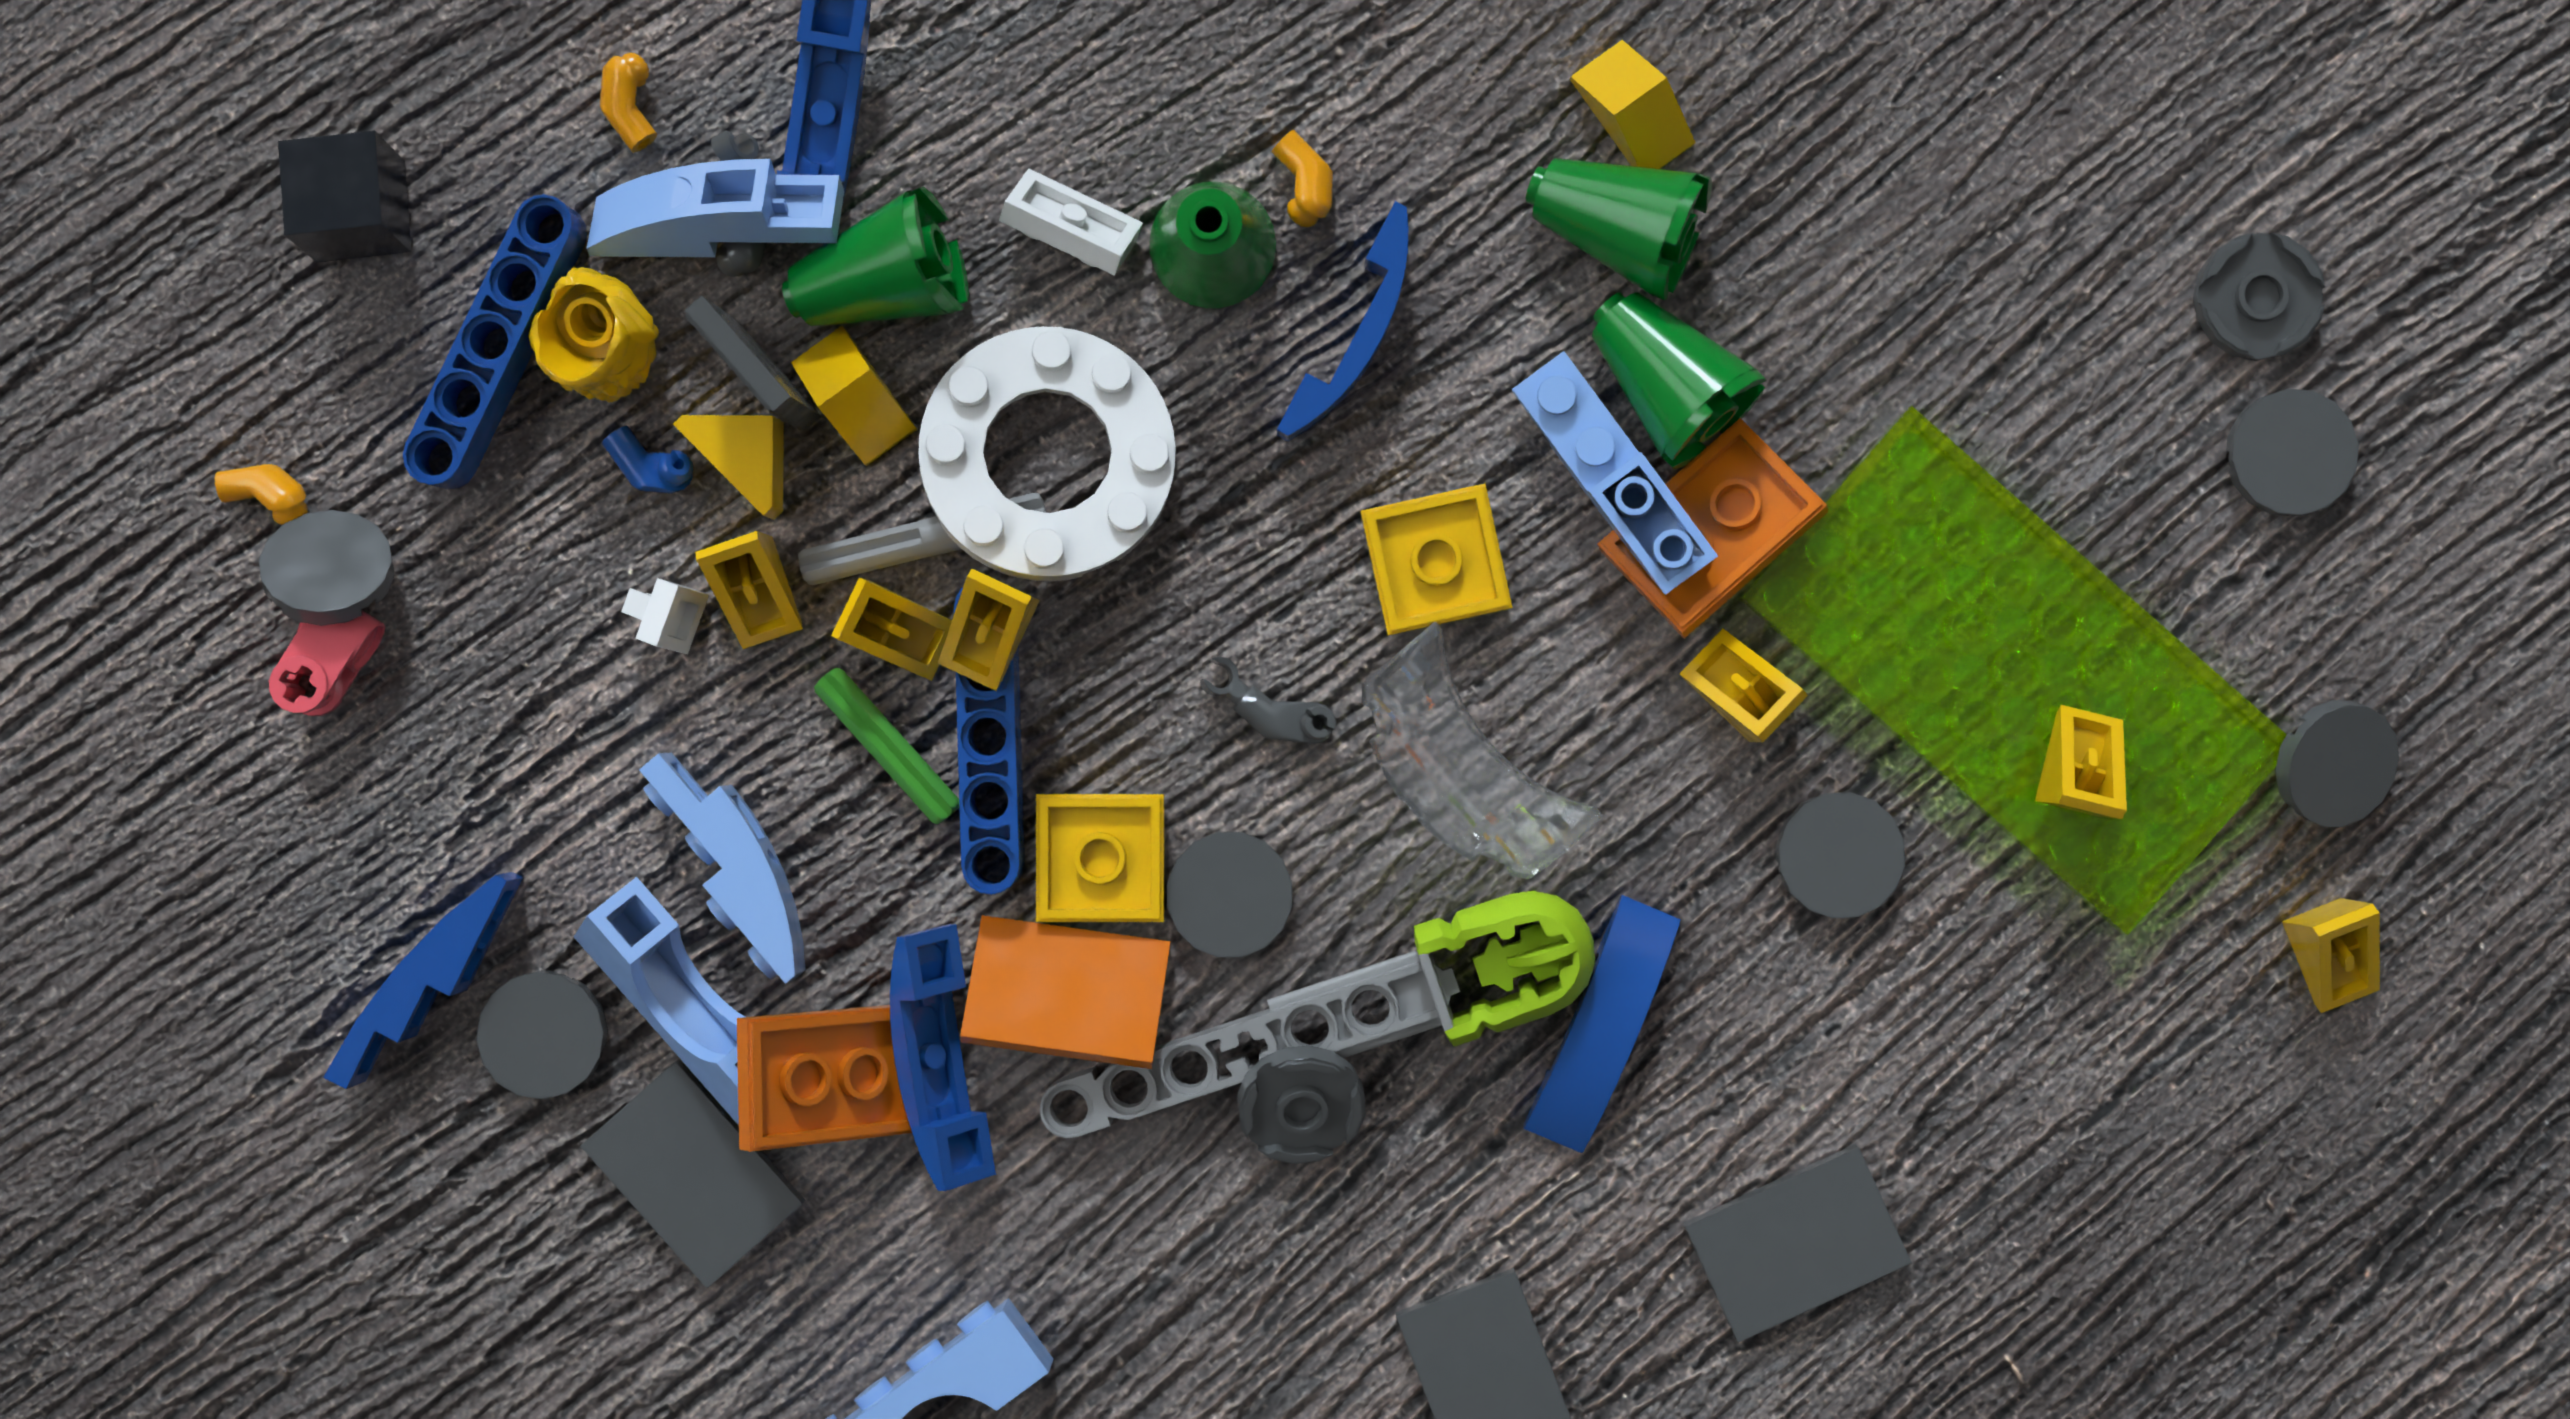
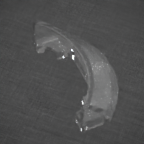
(1454, 773)

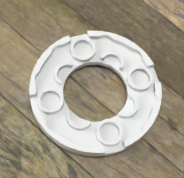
(1030, 541)

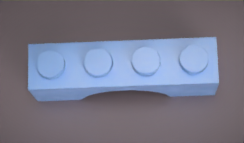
(648, 963)
(988, 1362)

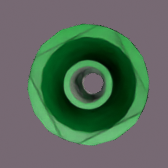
(1624, 216)
(1214, 266)
(882, 268)
(1673, 375)

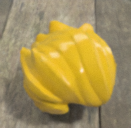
(594, 336)

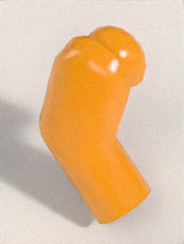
(618, 100)
(1312, 180)
(267, 484)

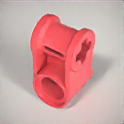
(332, 660)

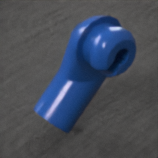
(645, 469)

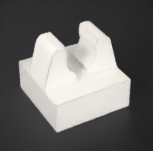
(667, 614)

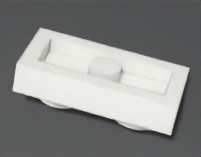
(1070, 221)

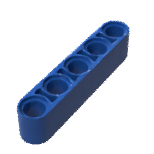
(467, 361)
(1001, 768)

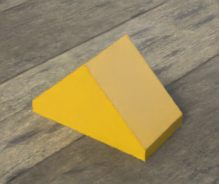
(1635, 106)
(853, 396)
(745, 451)
(751, 588)
(893, 628)
(986, 629)
(1742, 687)
(2085, 764)
(2337, 951)

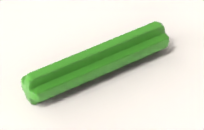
(887, 745)

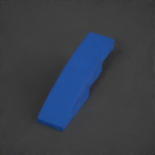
(439, 962)

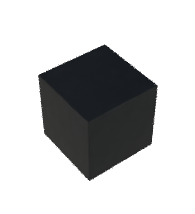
(344, 196)

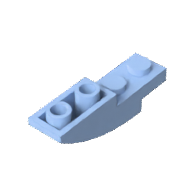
(712, 202)
(1614, 473)
(751, 885)

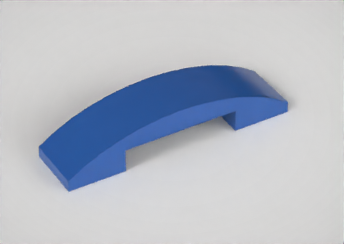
(827, 88)
(1387, 259)
(1604, 1025)
(930, 1060)

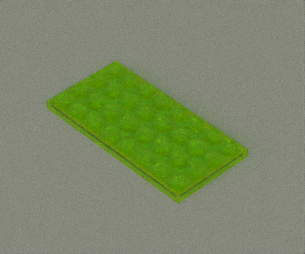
(1969, 633)

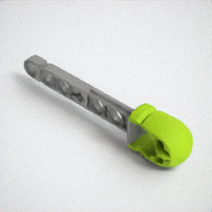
(1410, 982)

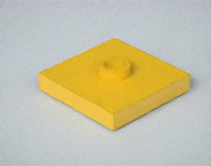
(1436, 559)
(1100, 857)

